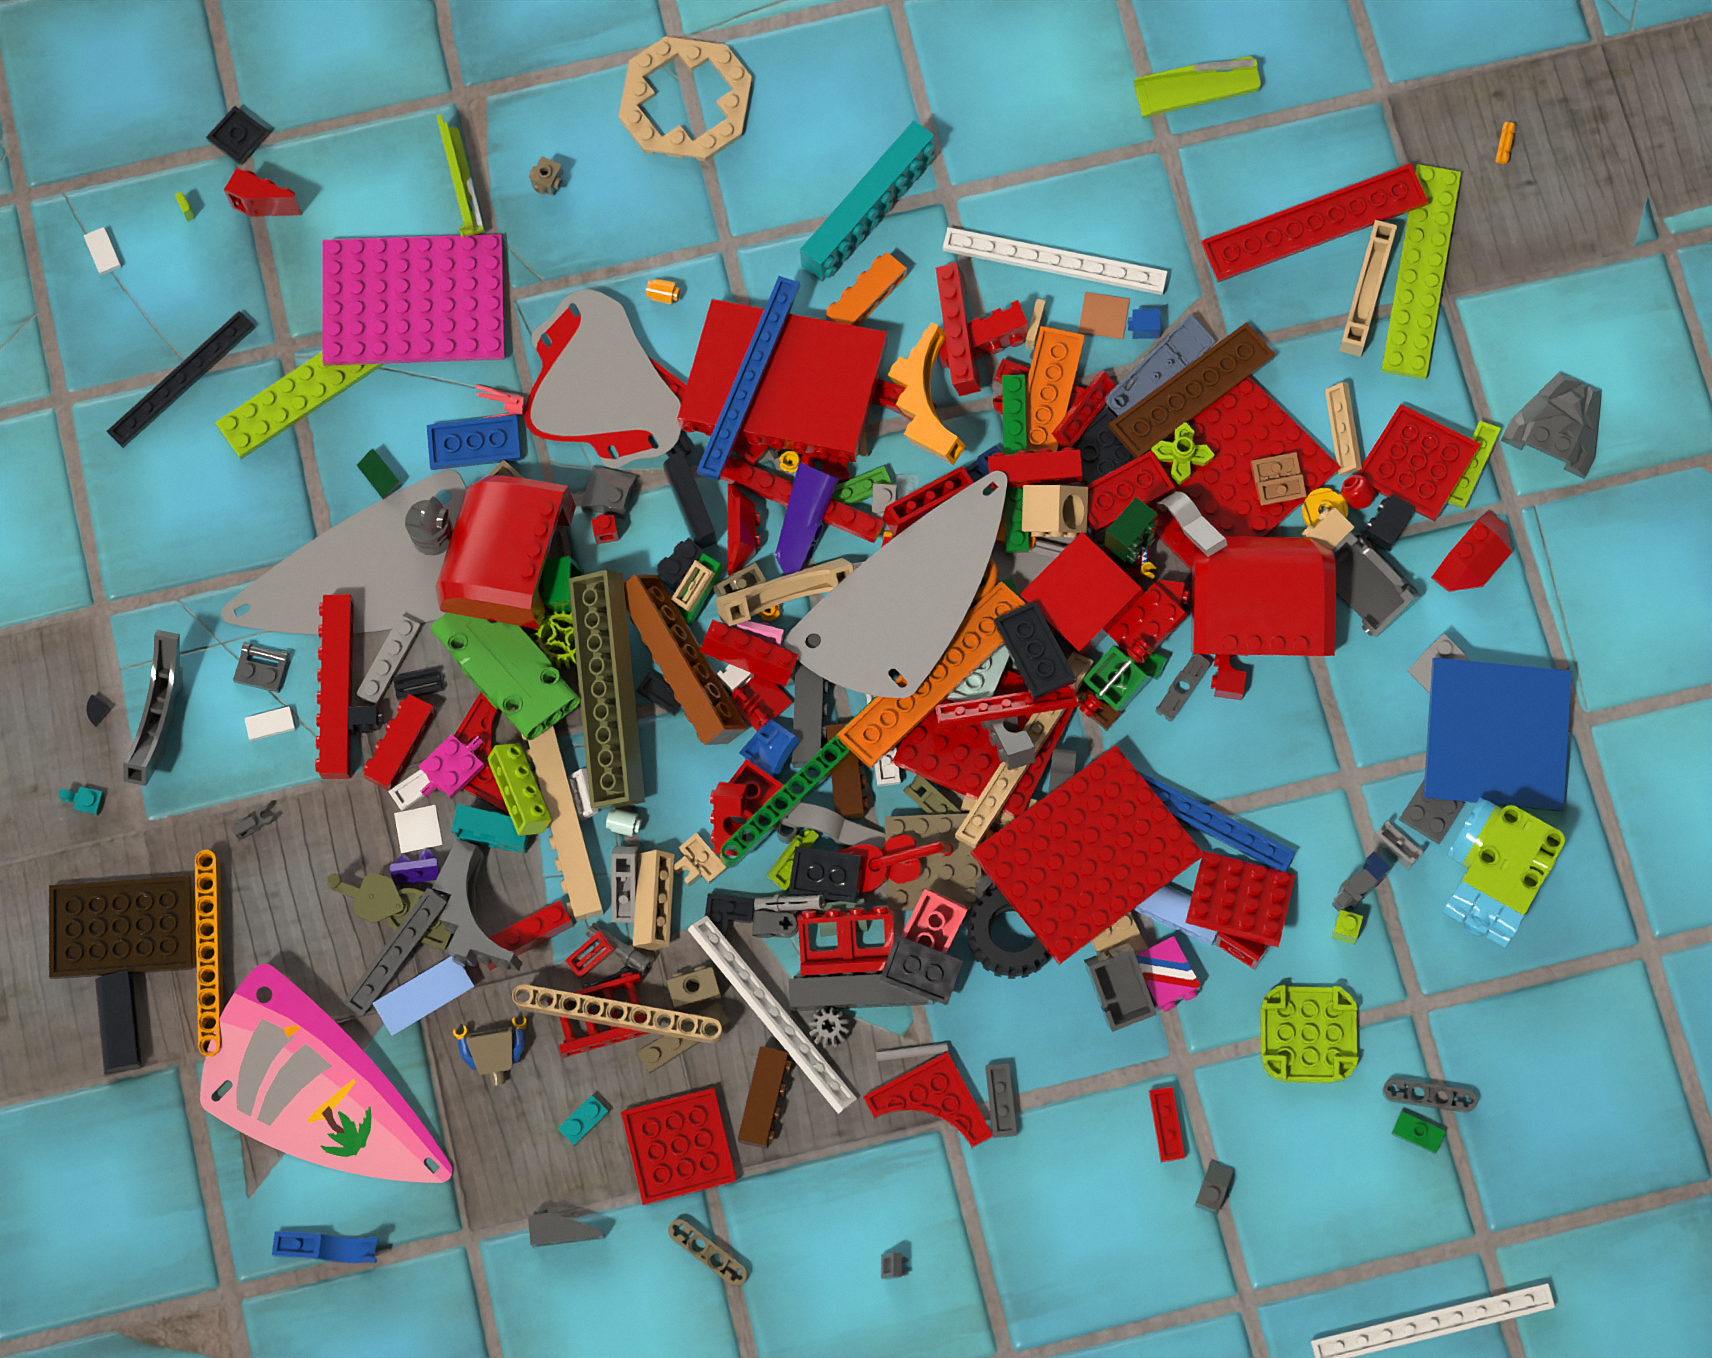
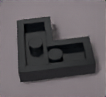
(728, 908)

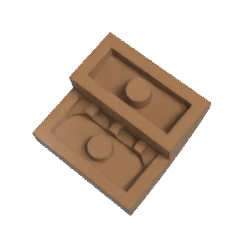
(1278, 479)

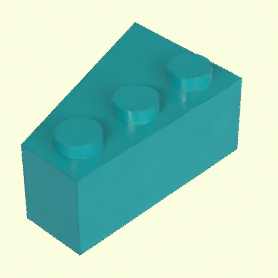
(487, 829)

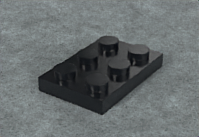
(826, 874)
(922, 970)

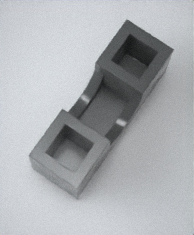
(1012, 748)

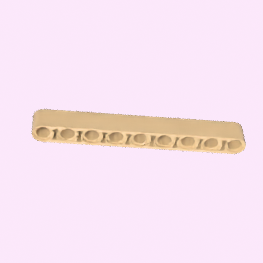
(607, 1006)

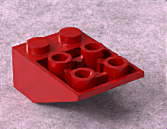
(260, 196)

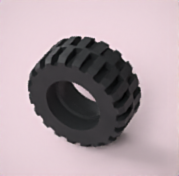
(988, 954)

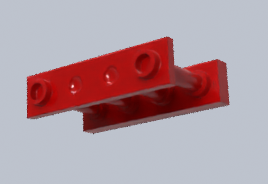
(594, 1038)

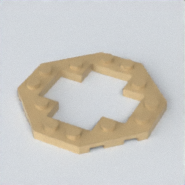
(693, 55)

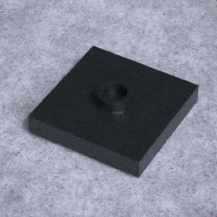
(237, 135)

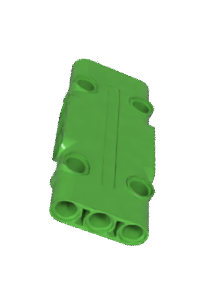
(508, 671)

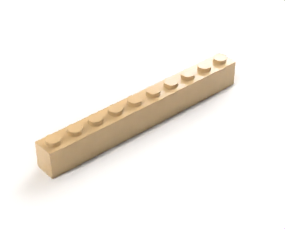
(565, 827)

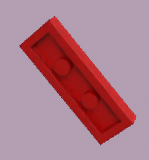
(1166, 1124)

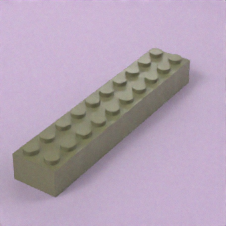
(606, 690)

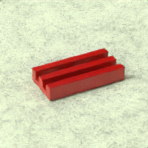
(604, 943)

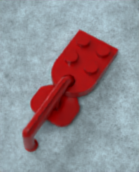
(895, 861)

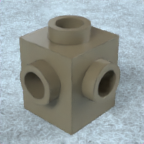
(546, 176)

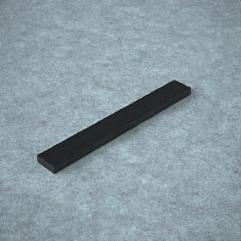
(180, 379)

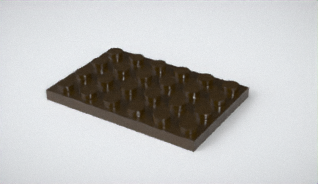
(120, 927)

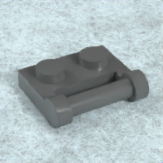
(258, 674)

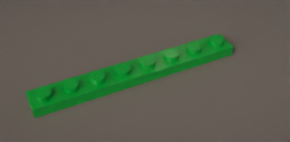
(1014, 441)

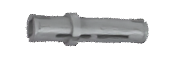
(765, 903)

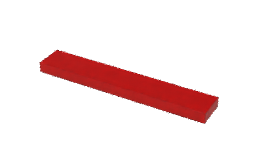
(1003, 707)

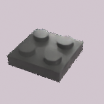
(1430, 816)

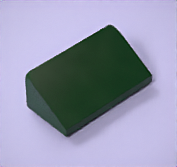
(378, 474)

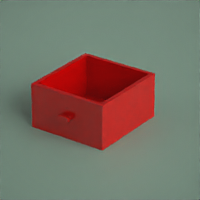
(1082, 594)

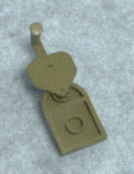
(381, 900)

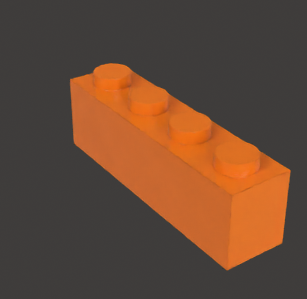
(868, 291)

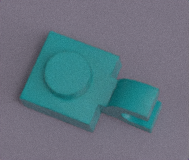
(85, 800)

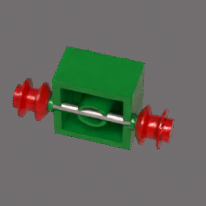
(1116, 678)

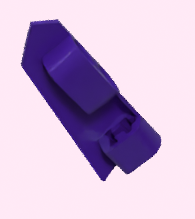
(804, 517)

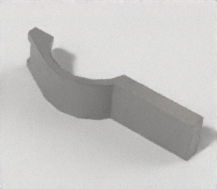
(1193, 523)
(833, 825)

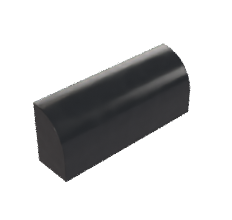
(689, 500)
(118, 1022)

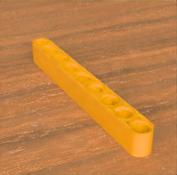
(206, 943)

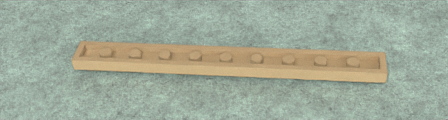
(1005, 780)

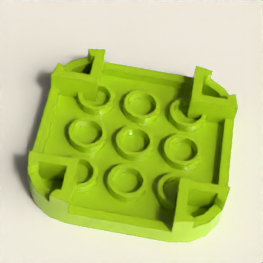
(1308, 1034)

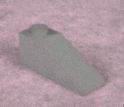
(624, 878)

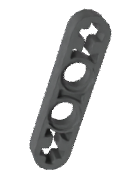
(1429, 1095)

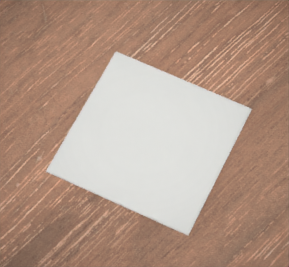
(418, 828)

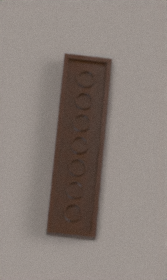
(1191, 390)

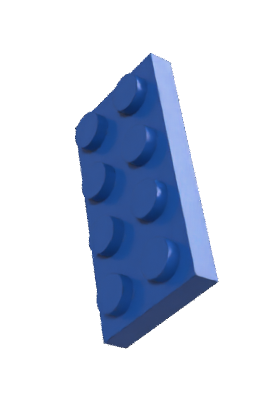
(473, 442)

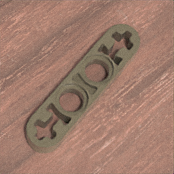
(709, 1250)

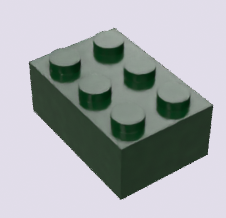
(1130, 533)

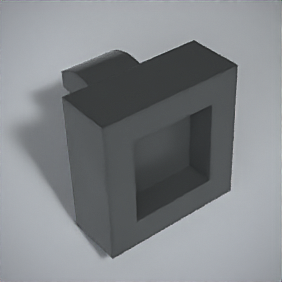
(892, 1265)

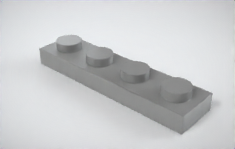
(388, 660)

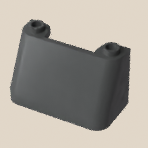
(1371, 584)

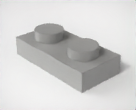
(882, 496)

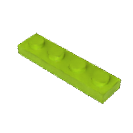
(1487, 436)

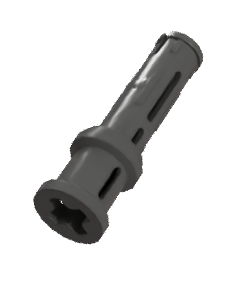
(628, 954)

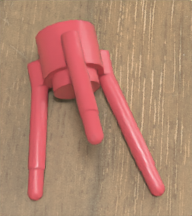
(513, 403)

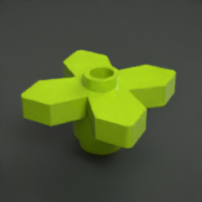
(1182, 453)

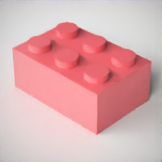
(935, 921)

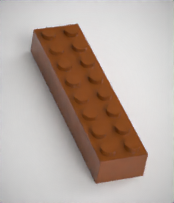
(679, 658)

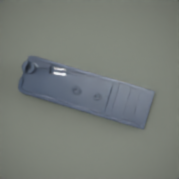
(1172, 354)

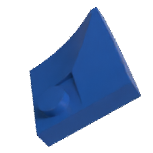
(770, 748)

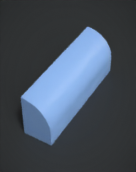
(1171, 909)
(422, 995)

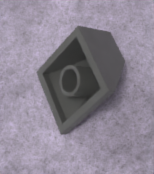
(608, 492)

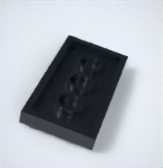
(1034, 650)

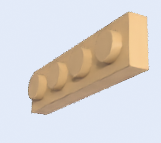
(1343, 428)

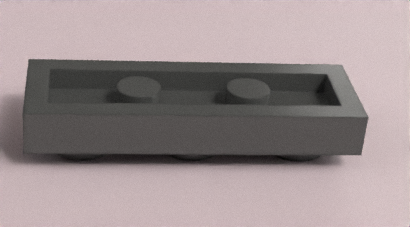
(1001, 1100)

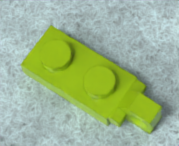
(781, 870)

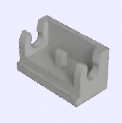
(1397, 845)

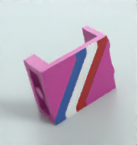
(1168, 974)

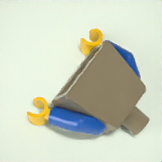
(492, 1050)

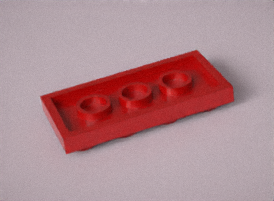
(1116, 490)

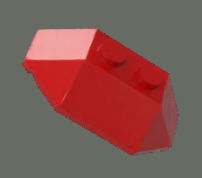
(741, 530)
(1475, 555)

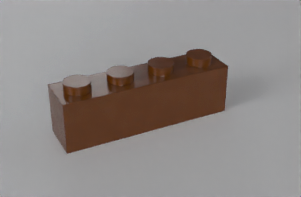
(847, 783)
(763, 1097)

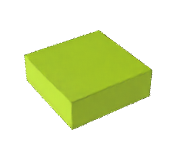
(184, 206)

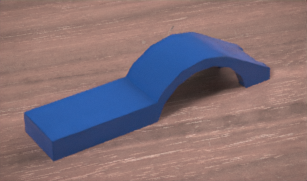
(324, 1247)

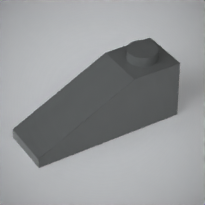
(553, 1229)

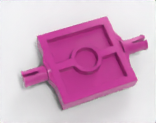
(451, 766)

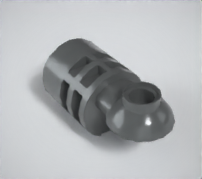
(429, 526)

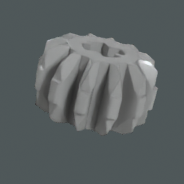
(823, 1034)

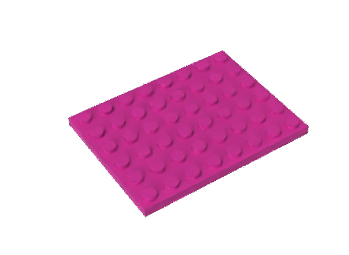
(412, 299)

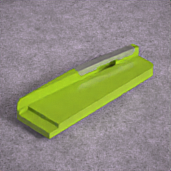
(1196, 85)
(461, 179)

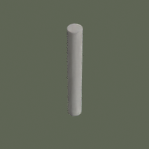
(912, 1052)

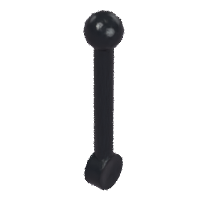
(622, 971)

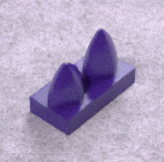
(408, 871)

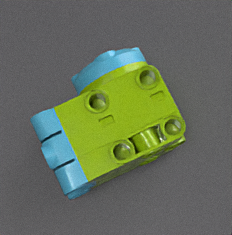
(1506, 865)

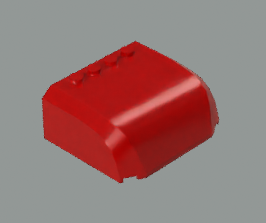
(502, 549)
(1264, 598)

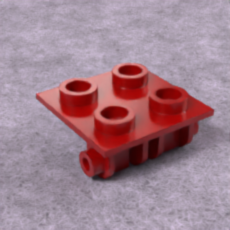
(760, 701)

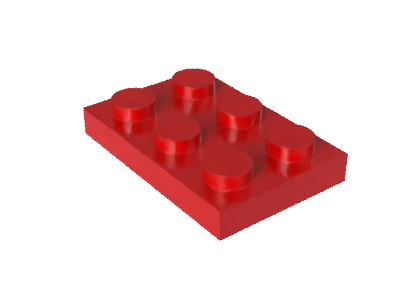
(1148, 619)

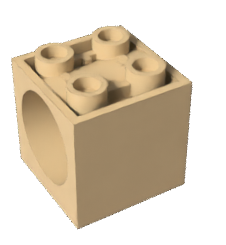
(1054, 510)

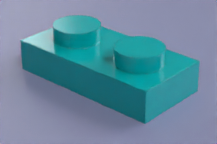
(583, 1120)

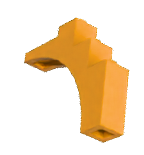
(916, 401)

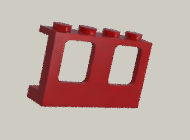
(847, 955)

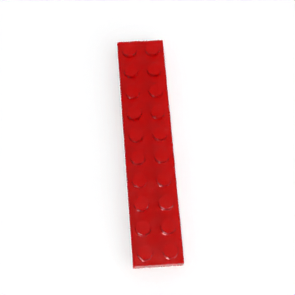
(1314, 222)

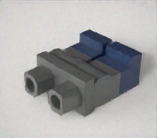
(1361, 884)

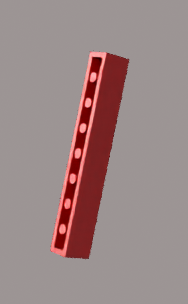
(336, 686)

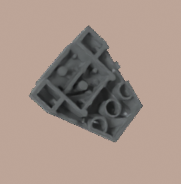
(1559, 423)

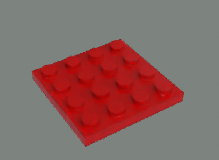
(1418, 461)
(1240, 899)
(678, 1146)

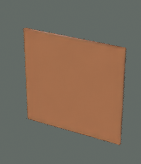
(1103, 315)

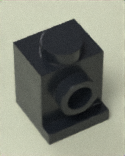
(364, 719)

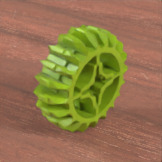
(553, 642)

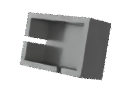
(1120, 987)

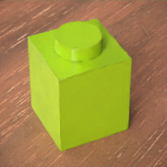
(1347, 927)

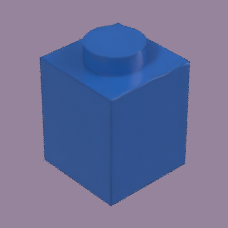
(1145, 323)

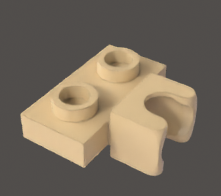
(698, 861)

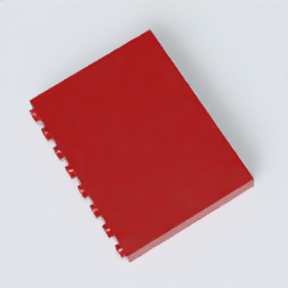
(811, 393)

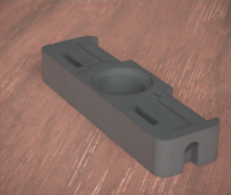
(1191, 674)

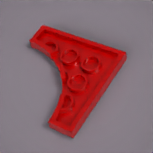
(479, 723)
(934, 1090)

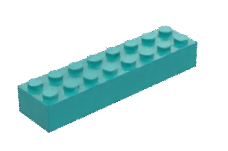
(868, 201)

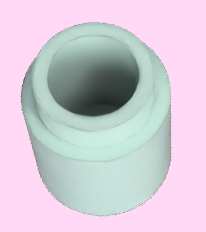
(623, 822)

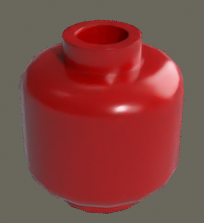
(1357, 492)

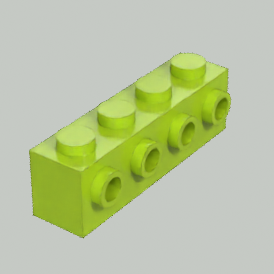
(519, 789)

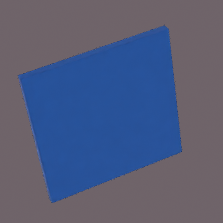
(1497, 734)

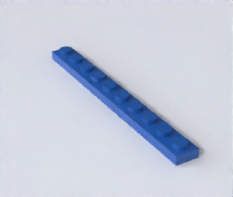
(748, 378)

